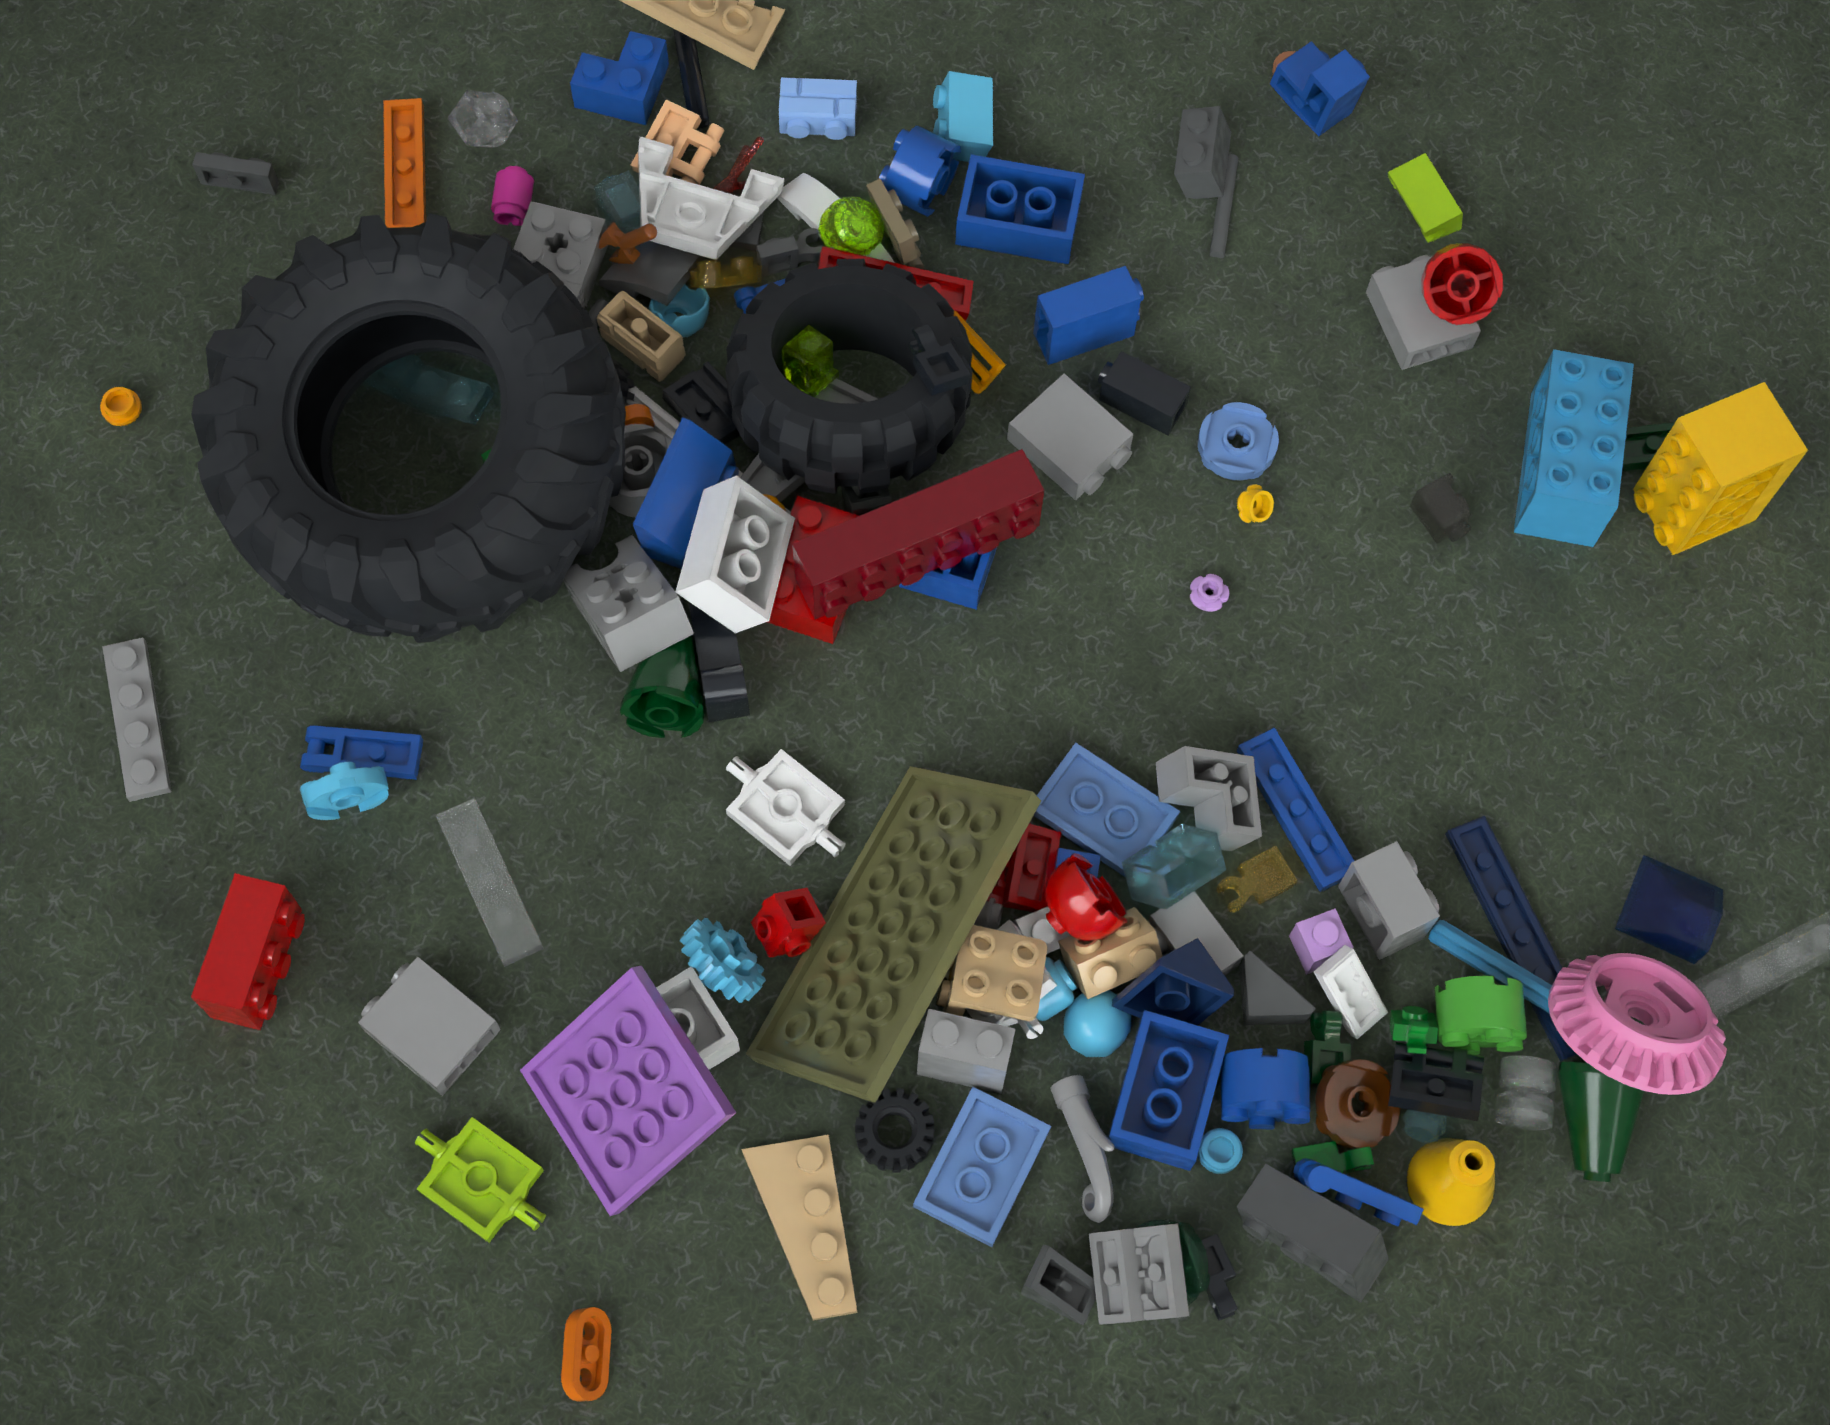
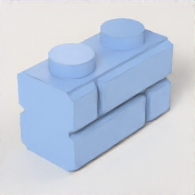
(817, 107)

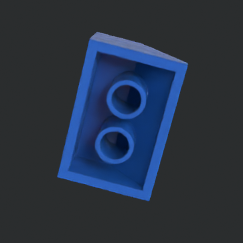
(672, 502)

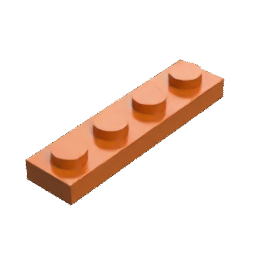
(404, 163)

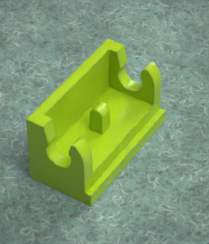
(1427, 198)

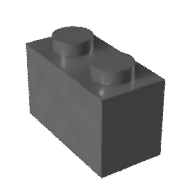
(1203, 152)

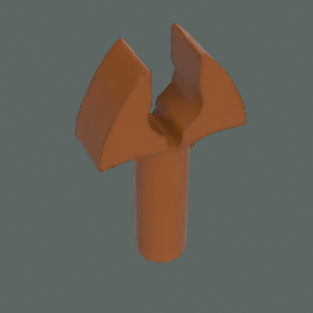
(626, 241)

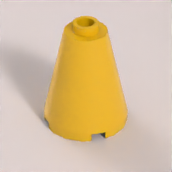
(1452, 1180)

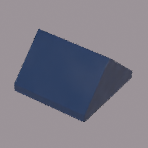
(1178, 986)

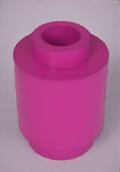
(512, 195)

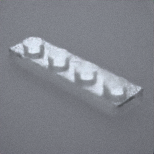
(489, 882)
(1767, 967)

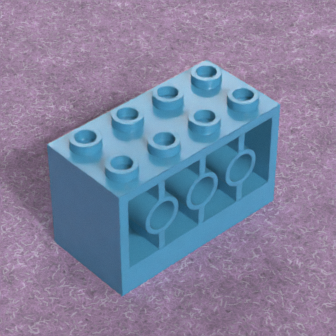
(1574, 448)

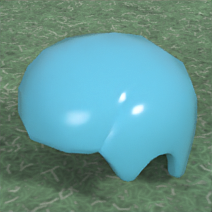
(689, 302)
(1096, 1026)

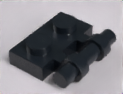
(1437, 1089)

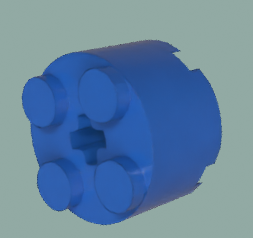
(920, 168)
(1265, 1088)

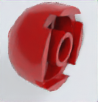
(1461, 283)
(1082, 902)

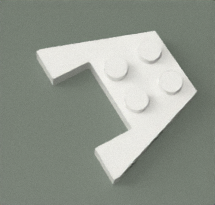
(695, 215)

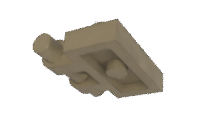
(901, 232)

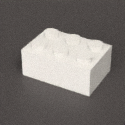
(735, 555)

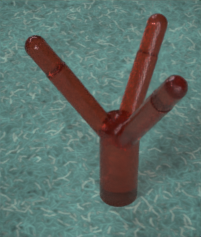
(730, 183)

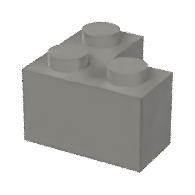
(1219, 789)

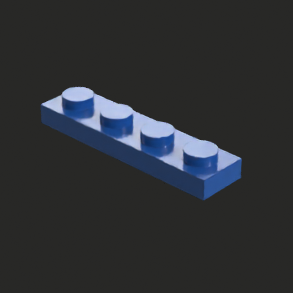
(1297, 810)

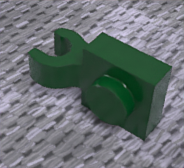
(1327, 1047)

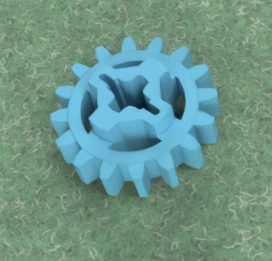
(722, 960)

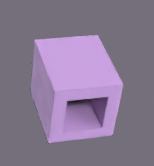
(1318, 939)

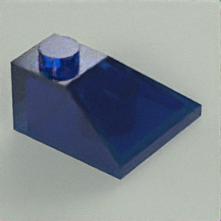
(1671, 910)

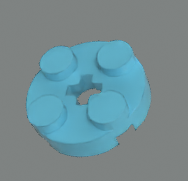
(344, 789)

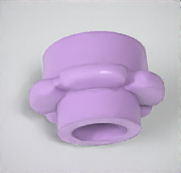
(1209, 602)

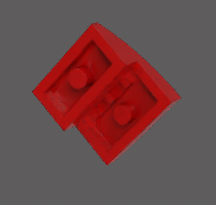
(1028, 870)

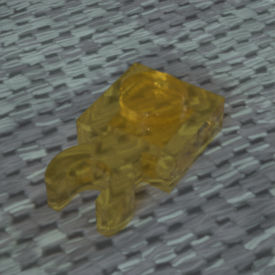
(1262, 877)

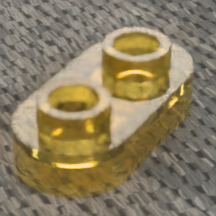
(713, 274)

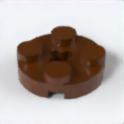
(1334, 1107)

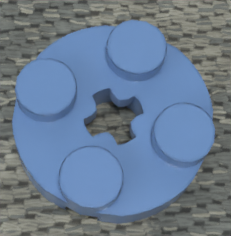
(1234, 462)

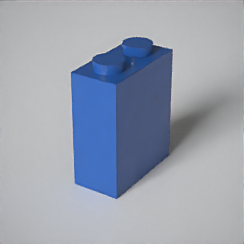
(1087, 314)

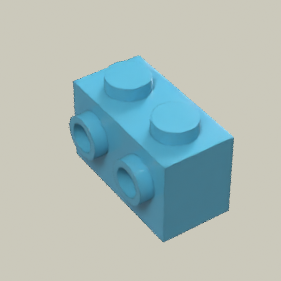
(965, 113)

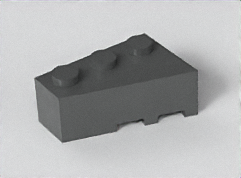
(1314, 1231)

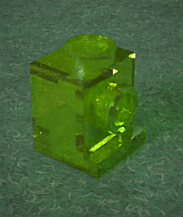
(809, 361)

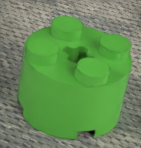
(1481, 1014)

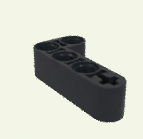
(719, 668)

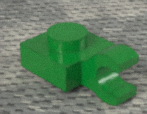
(1415, 1027)
(1328, 1155)

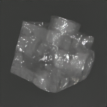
(483, 119)

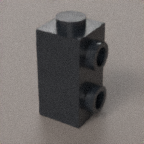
(1143, 392)

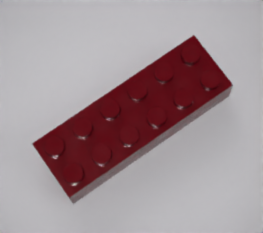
(918, 535)

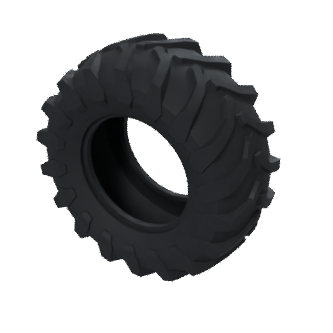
(331, 326)

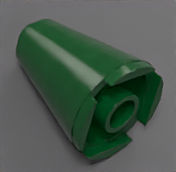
(665, 693)
(1598, 1118)

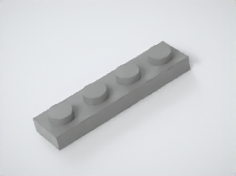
(136, 719)

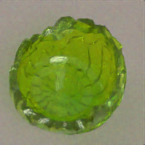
(851, 226)

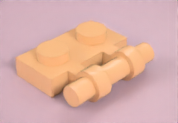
(679, 129)

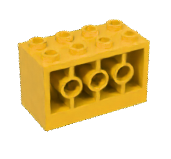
(1718, 468)

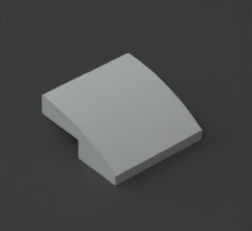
(1138, 1274)

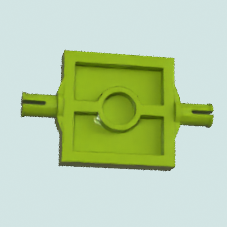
(480, 1179)

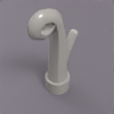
(1072, 1098)

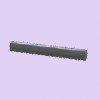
(1223, 211)

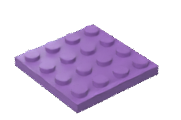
(627, 1090)

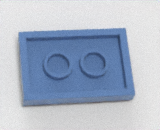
(1102, 808)
(982, 1166)

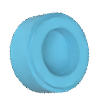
(1220, 1151)

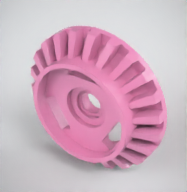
(1670, 1054)

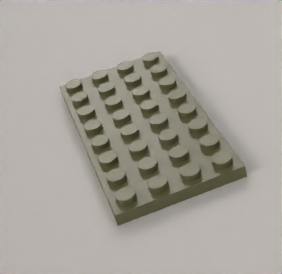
(893, 931)

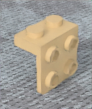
(995, 975)

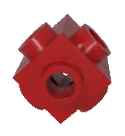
(788, 922)

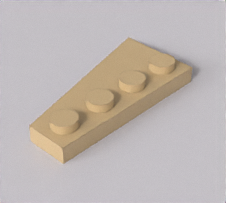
(804, 1207)

